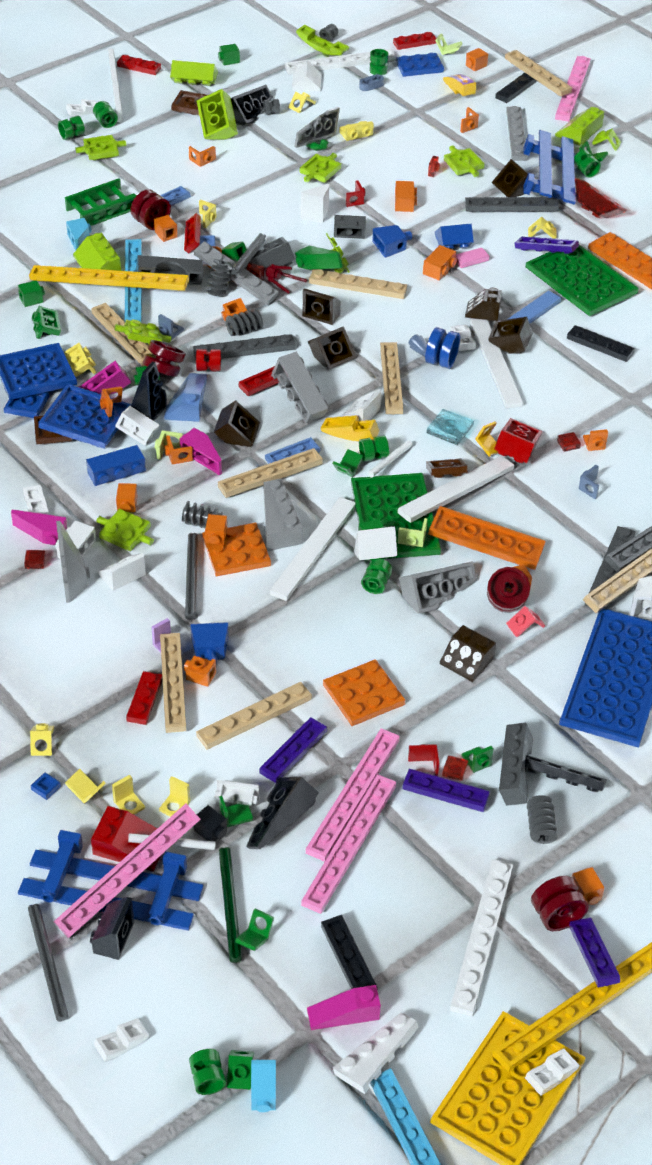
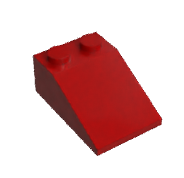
(517, 440)
(112, 833)

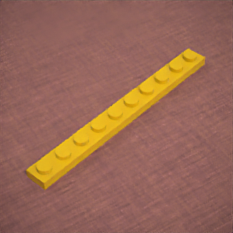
(109, 277)
(572, 1012)

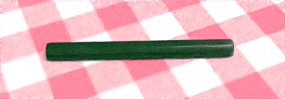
(230, 904)

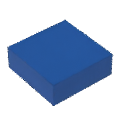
(45, 786)

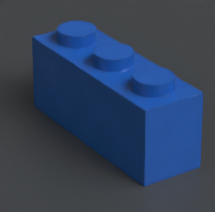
(115, 465)

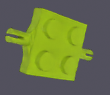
(100, 147)
(463, 161)
(320, 167)
(142, 332)
(125, 530)

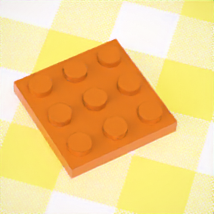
(241, 551)
(363, 692)

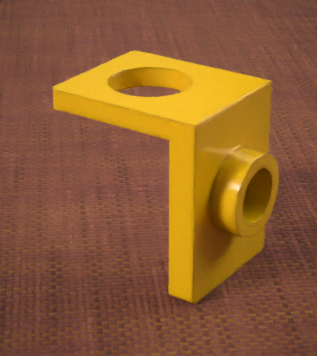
(485, 440)

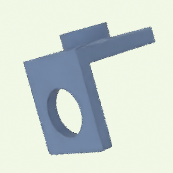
(166, 326)
(588, 478)

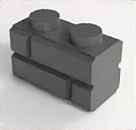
(349, 226)

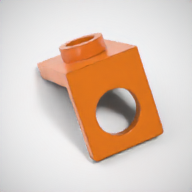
(469, 122)
(203, 157)
(107, 403)
(596, 440)
(174, 453)

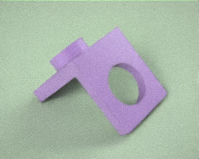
(160, 628)

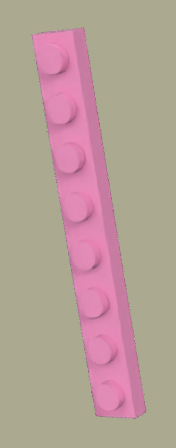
(575, 80)
(352, 794)
(348, 844)
(126, 871)

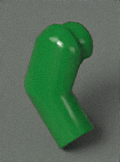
(316, 146)

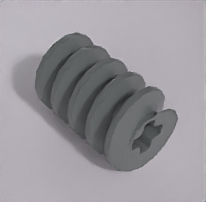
(220, 279)
(244, 320)
(197, 516)
(541, 819)

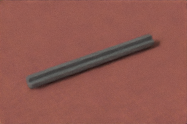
(248, 254)
(191, 576)
(48, 963)

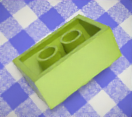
(193, 72)
(217, 116)
(582, 125)
(97, 253)

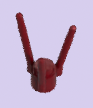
(274, 272)

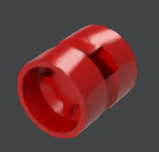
(214, 360)

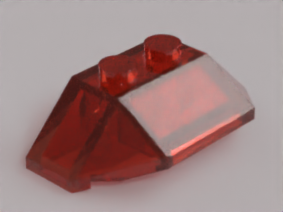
(596, 201)

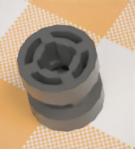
(329, 32)
(271, 106)

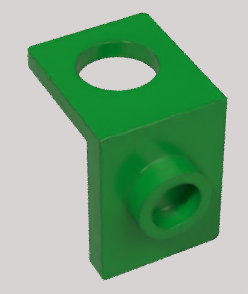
(599, 156)
(349, 463)
(481, 758)
(235, 814)
(254, 936)
(239, 1069)

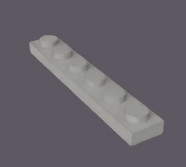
(516, 133)
(245, 279)

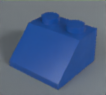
(455, 235)

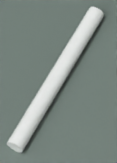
(371, 473)
(181, 842)

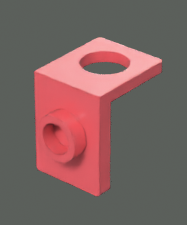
(523, 620)

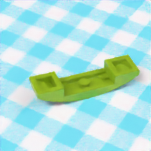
(308, 35)

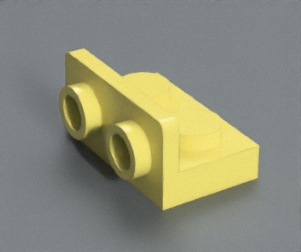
(357, 130)
(79, 359)

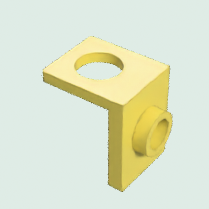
(302, 97)
(208, 216)
(542, 224)
(44, 732)
(82, 786)
(124, 793)
(178, 794)

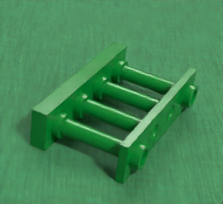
(102, 212)

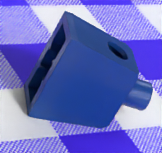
(390, 239)
(210, 640)

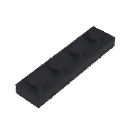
(515, 88)
(600, 343)
(571, 776)
(347, 952)

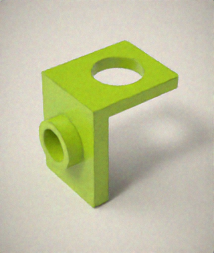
(609, 134)

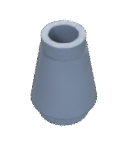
(418, 344)

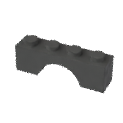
(169, 265)
(513, 780)

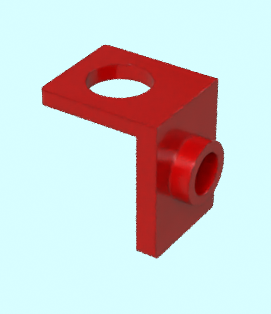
(359, 192)
(424, 753)

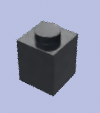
(212, 824)

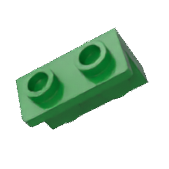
(46, 321)

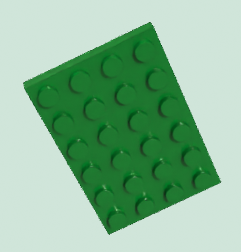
(582, 279)
(382, 496)

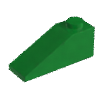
(318, 258)

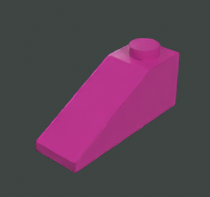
(109, 377)
(202, 450)
(38, 525)
(346, 1008)

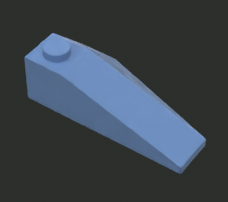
(188, 400)

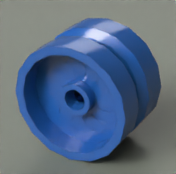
(442, 347)

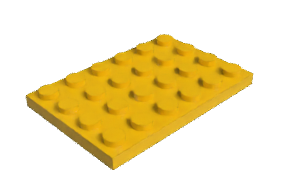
(498, 1108)

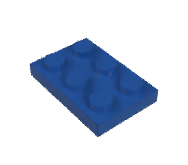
(419, 64)

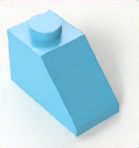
(77, 231)
(263, 1085)

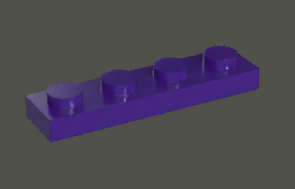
(546, 244)
(293, 750)
(446, 790)
(594, 952)

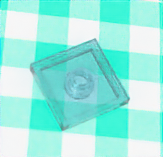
(450, 427)

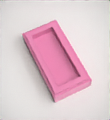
(472, 257)

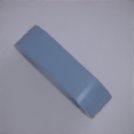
(371, 82)

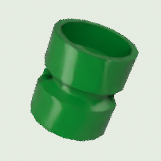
(378, 62)
(105, 114)
(71, 127)
(587, 163)
(374, 448)
(376, 576)
(207, 1071)

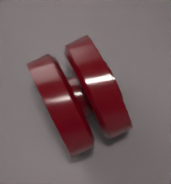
(149, 206)
(165, 357)
(508, 578)
(559, 903)

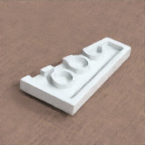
(369, 1058)

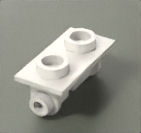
(246, 792)

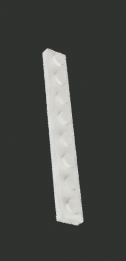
(481, 938)

